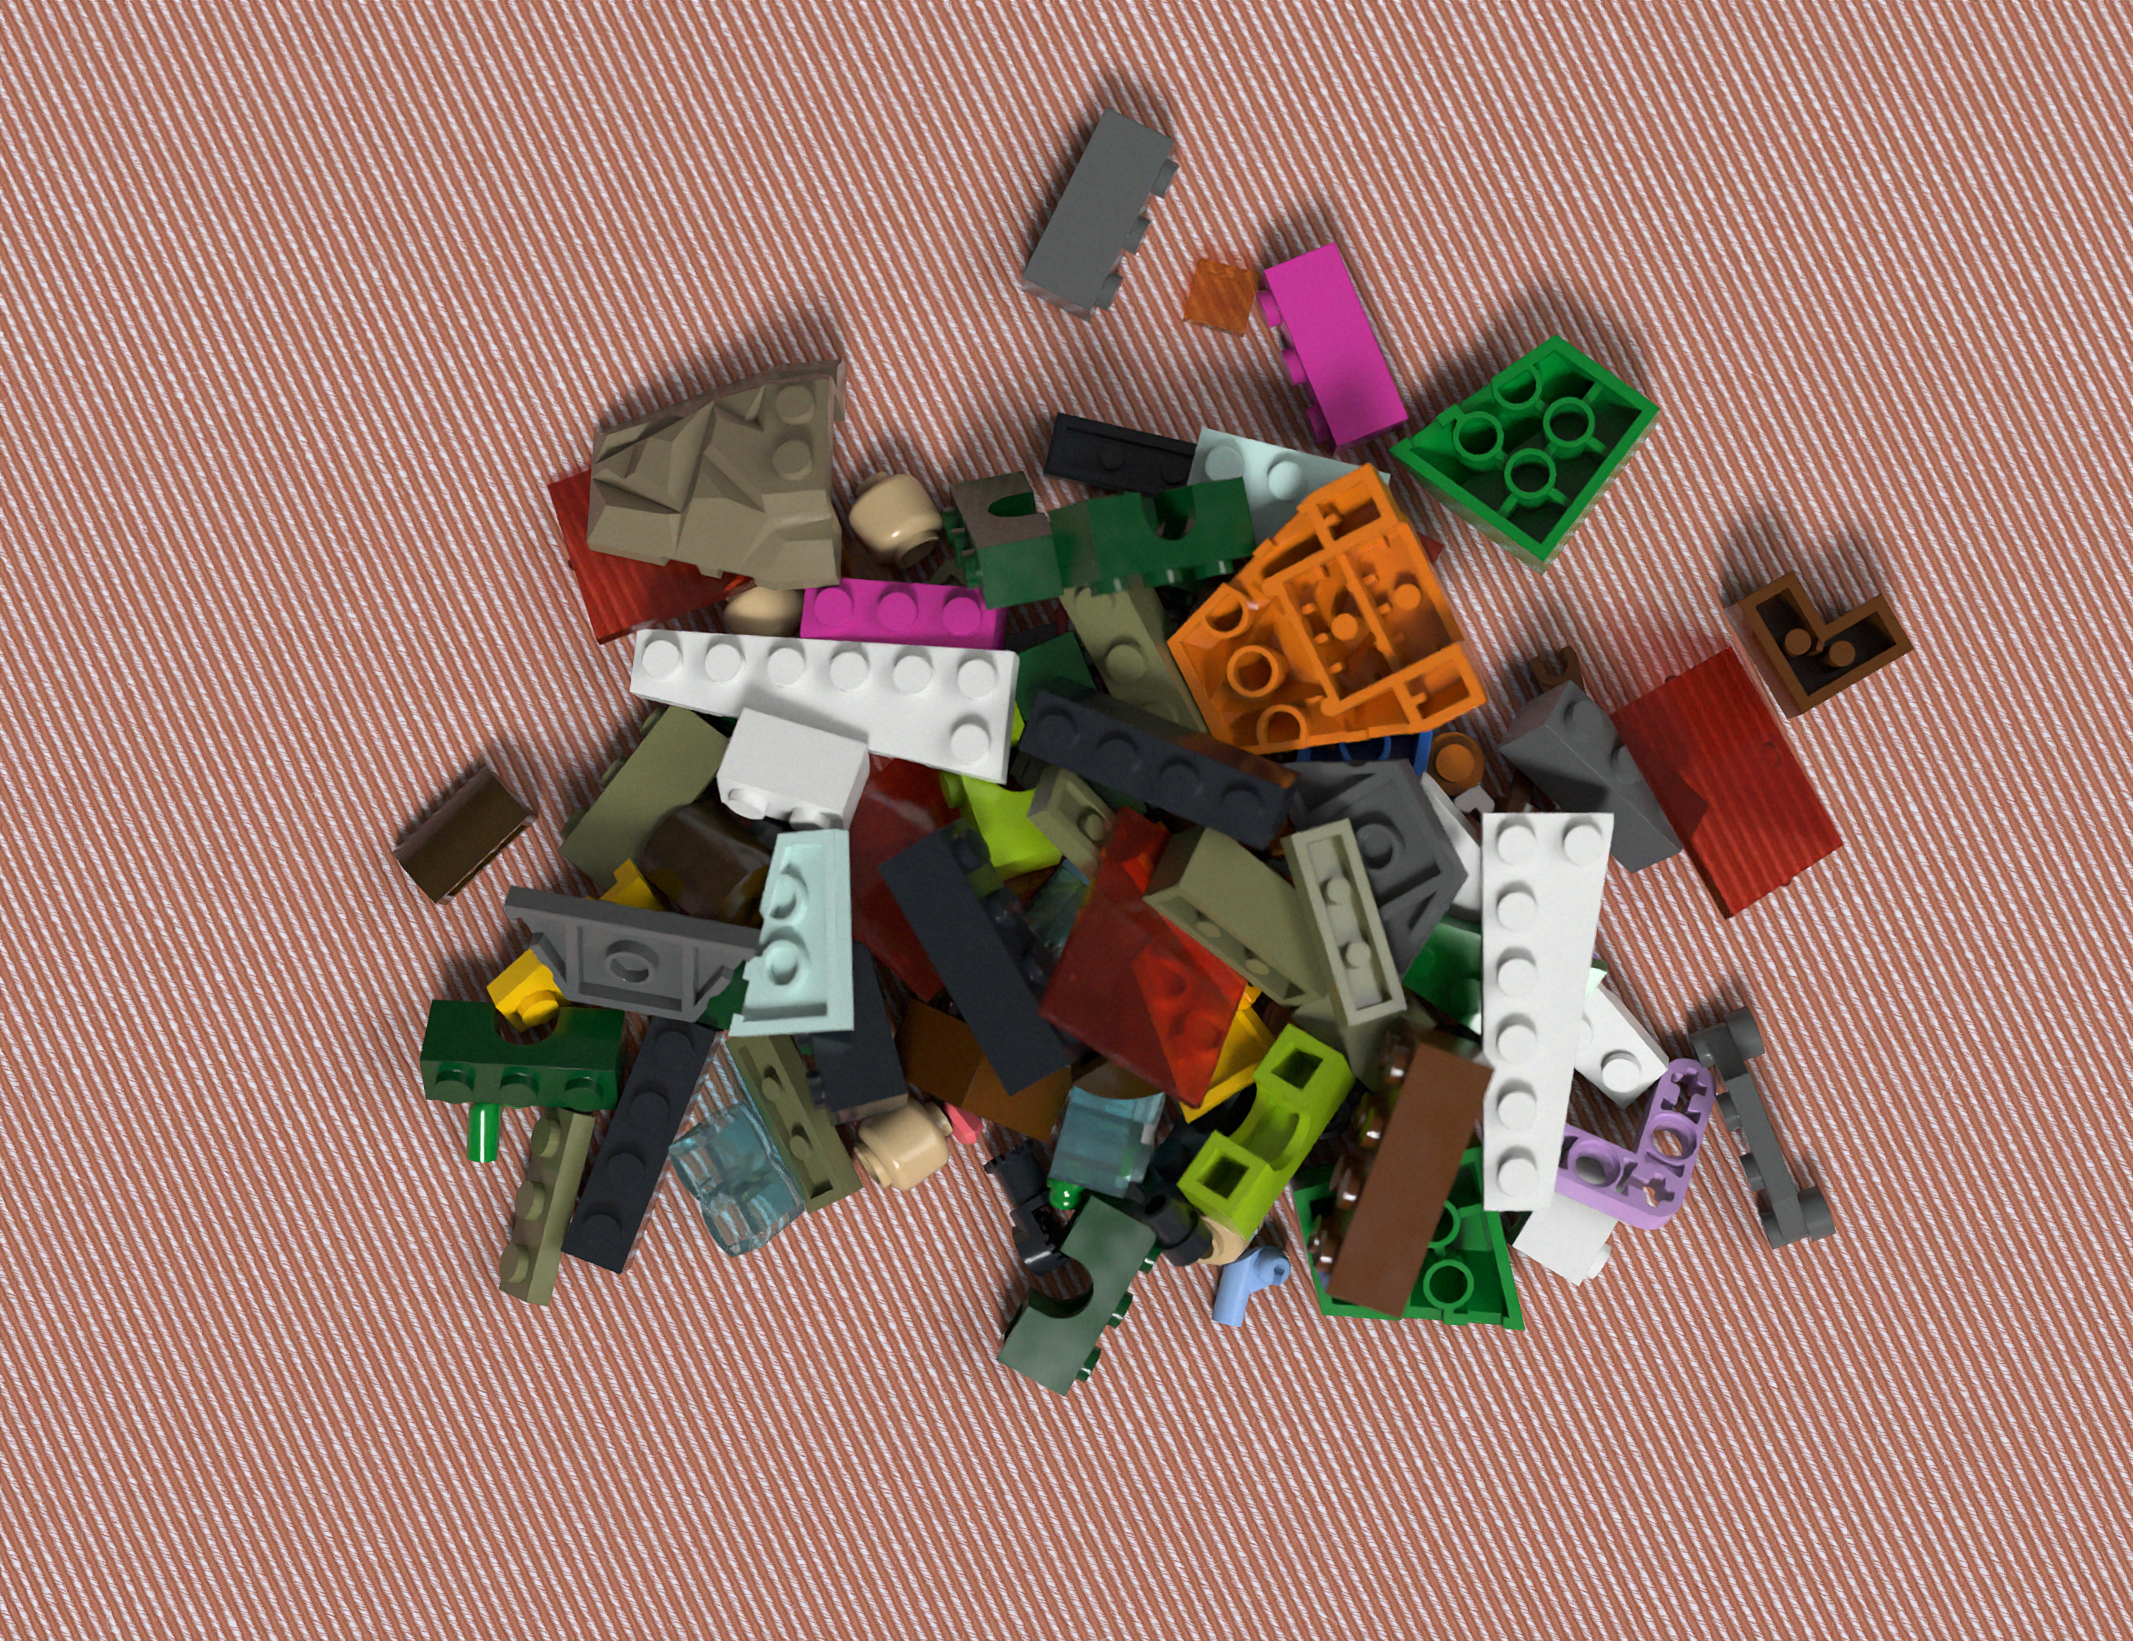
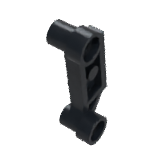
(1166, 1210)

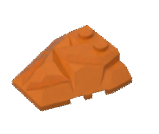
(1330, 632)

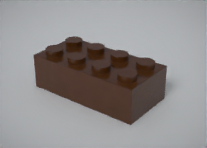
(1399, 1166)

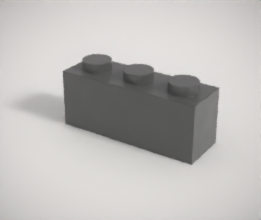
(1101, 216)
(1586, 768)

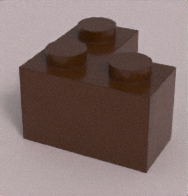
(1804, 656)
(947, 1061)

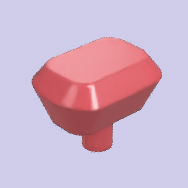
(964, 1124)

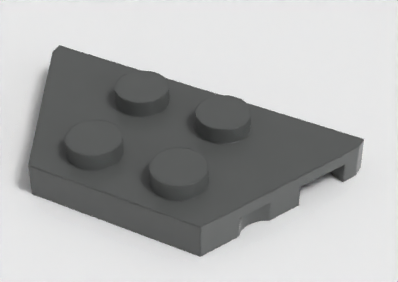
(1399, 839)
(631, 954)

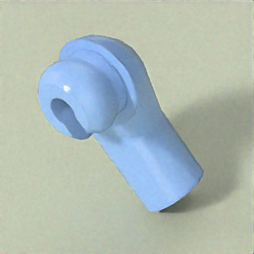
(1247, 1275)

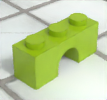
(1001, 818)
(1295, 1099)

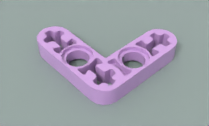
(1644, 1162)

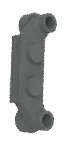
(1791, 1213)

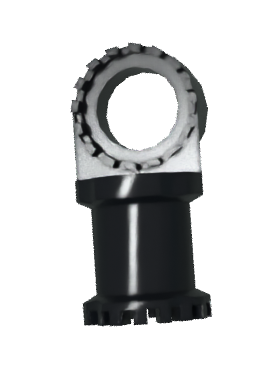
(1035, 1228)

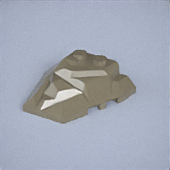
(728, 480)

